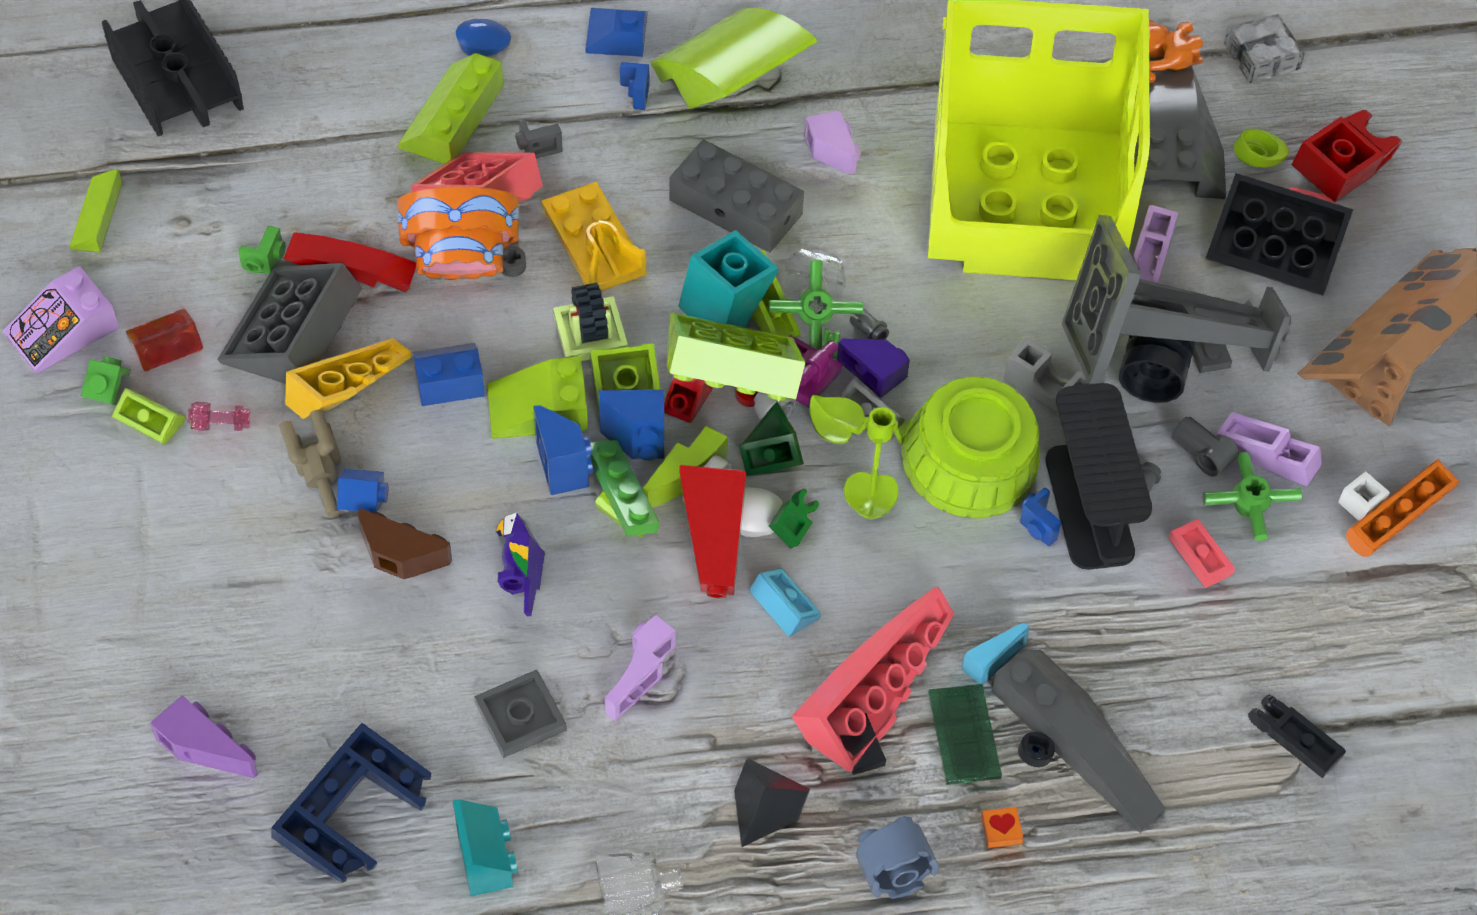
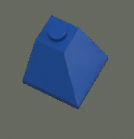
(616, 32)

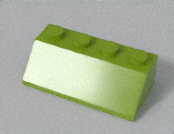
(454, 109)

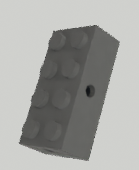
(736, 195)

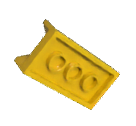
(594, 237)

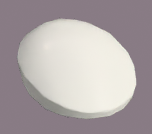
(759, 511)

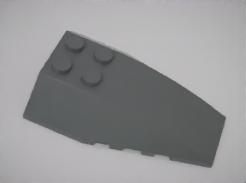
(1183, 135)

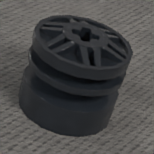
(1155, 368)

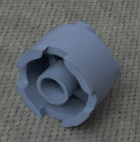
(896, 858)

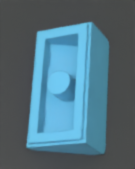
(784, 601)

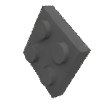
(520, 713)

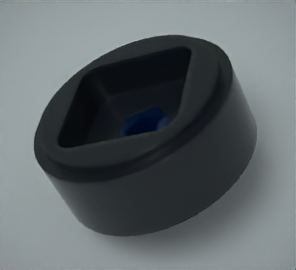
(1036, 749)

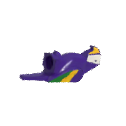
(521, 560)

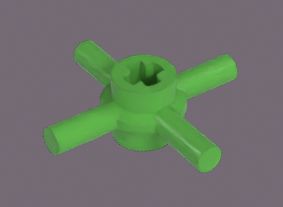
(823, 299)
(1252, 496)

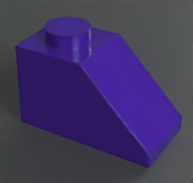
(874, 363)

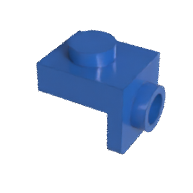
(1038, 520)

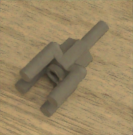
(315, 460)

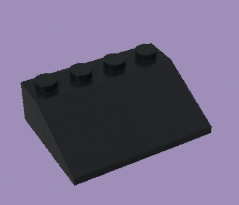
(1279, 234)

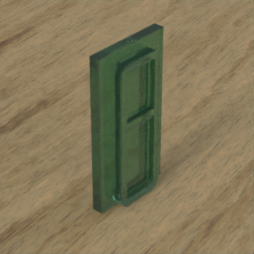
(964, 734)

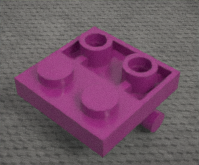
(818, 371)

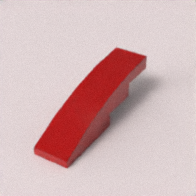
(362, 261)

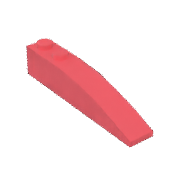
(873, 680)

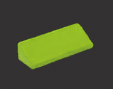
(96, 212)

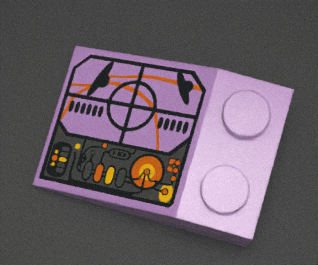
(61, 320)

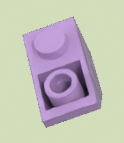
(831, 141)

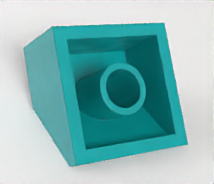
(483, 847)

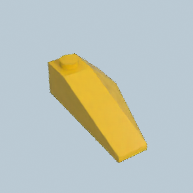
(338, 378)

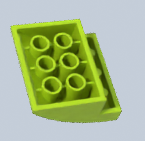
(731, 54)

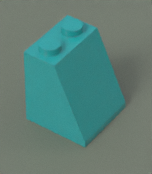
(726, 281)

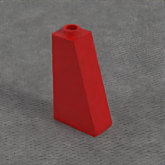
(714, 518)

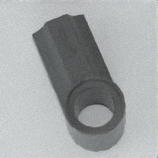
(1211, 452)

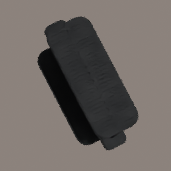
(172, 63)
(1097, 477)

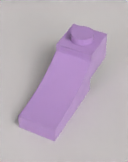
(1154, 242)
(650, 645)

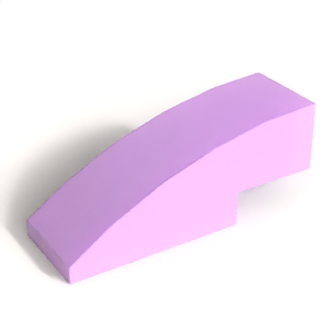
(1273, 448)

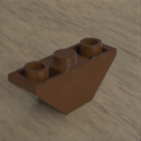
(401, 547)

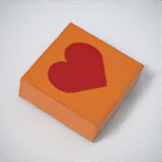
(1002, 827)

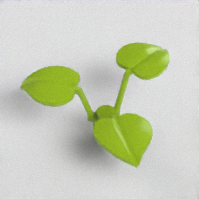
(835, 422)

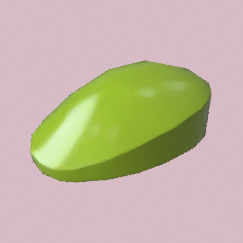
(1260, 148)

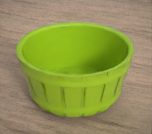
(973, 448)

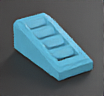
(993, 654)

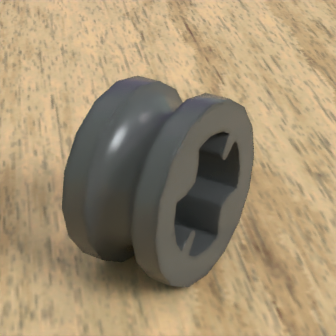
(519, 267)

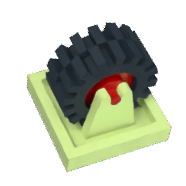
(589, 323)

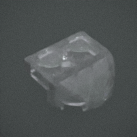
(796, 274)

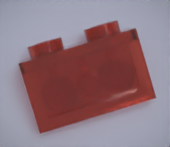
(165, 339)

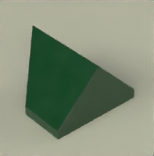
(771, 444)

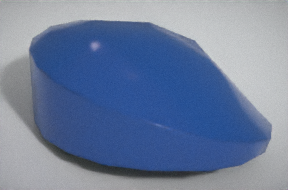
(482, 37)

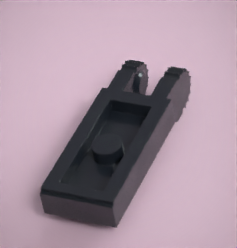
(1297, 735)

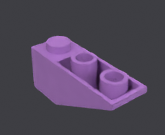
(197, 740)

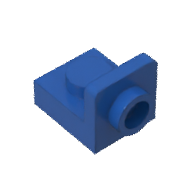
(637, 79)

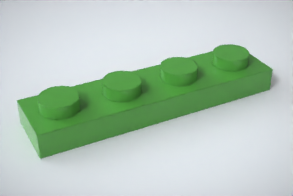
(623, 489)

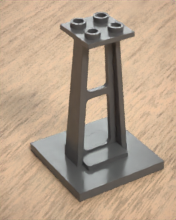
(1115, 301)

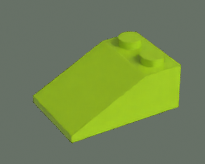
(551, 383)

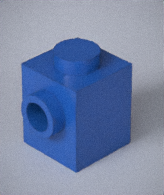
(361, 490)

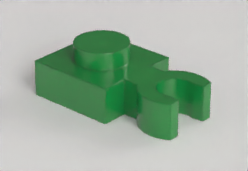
(791, 519)

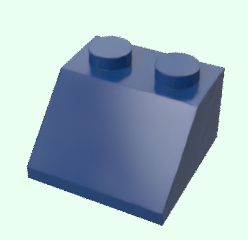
(449, 374)
(634, 420)
(562, 451)

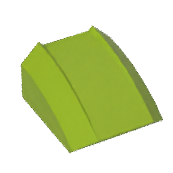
(625, 369)

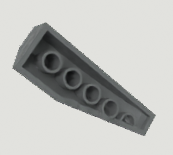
(1082, 737)

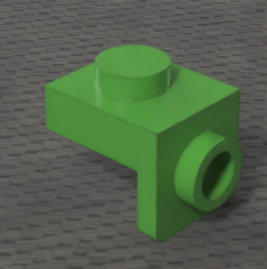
(266, 256)
(104, 379)

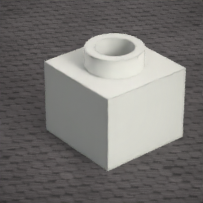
(1363, 496)

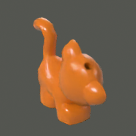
(1176, 48)

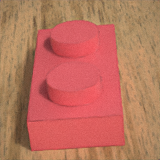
(1201, 553)

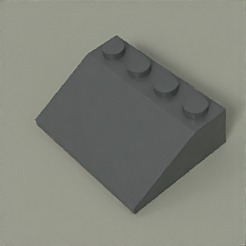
(291, 319)

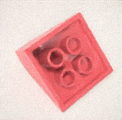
(502, 171)

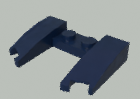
(303, 823)

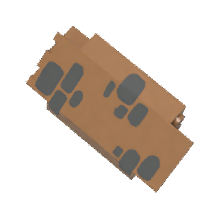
(1400, 332)

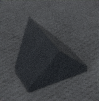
(766, 801)

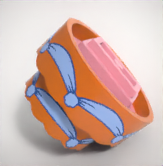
(458, 230)

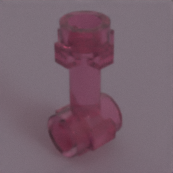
(201, 416)

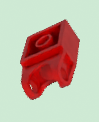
(1344, 155)

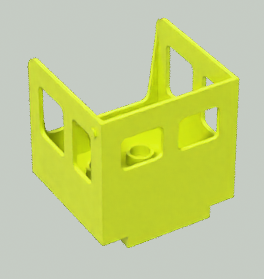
(1036, 140)

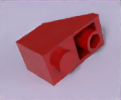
(686, 398)

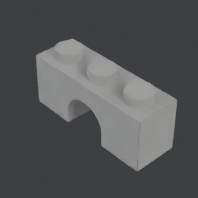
(1032, 371)

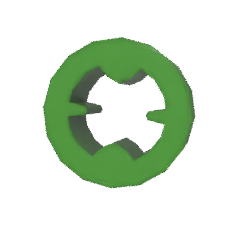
(831, 336)

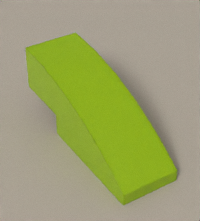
(666, 483)

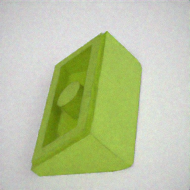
(147, 416)

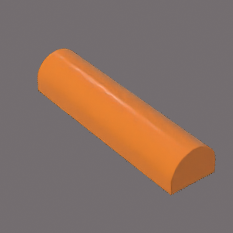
(1401, 509)

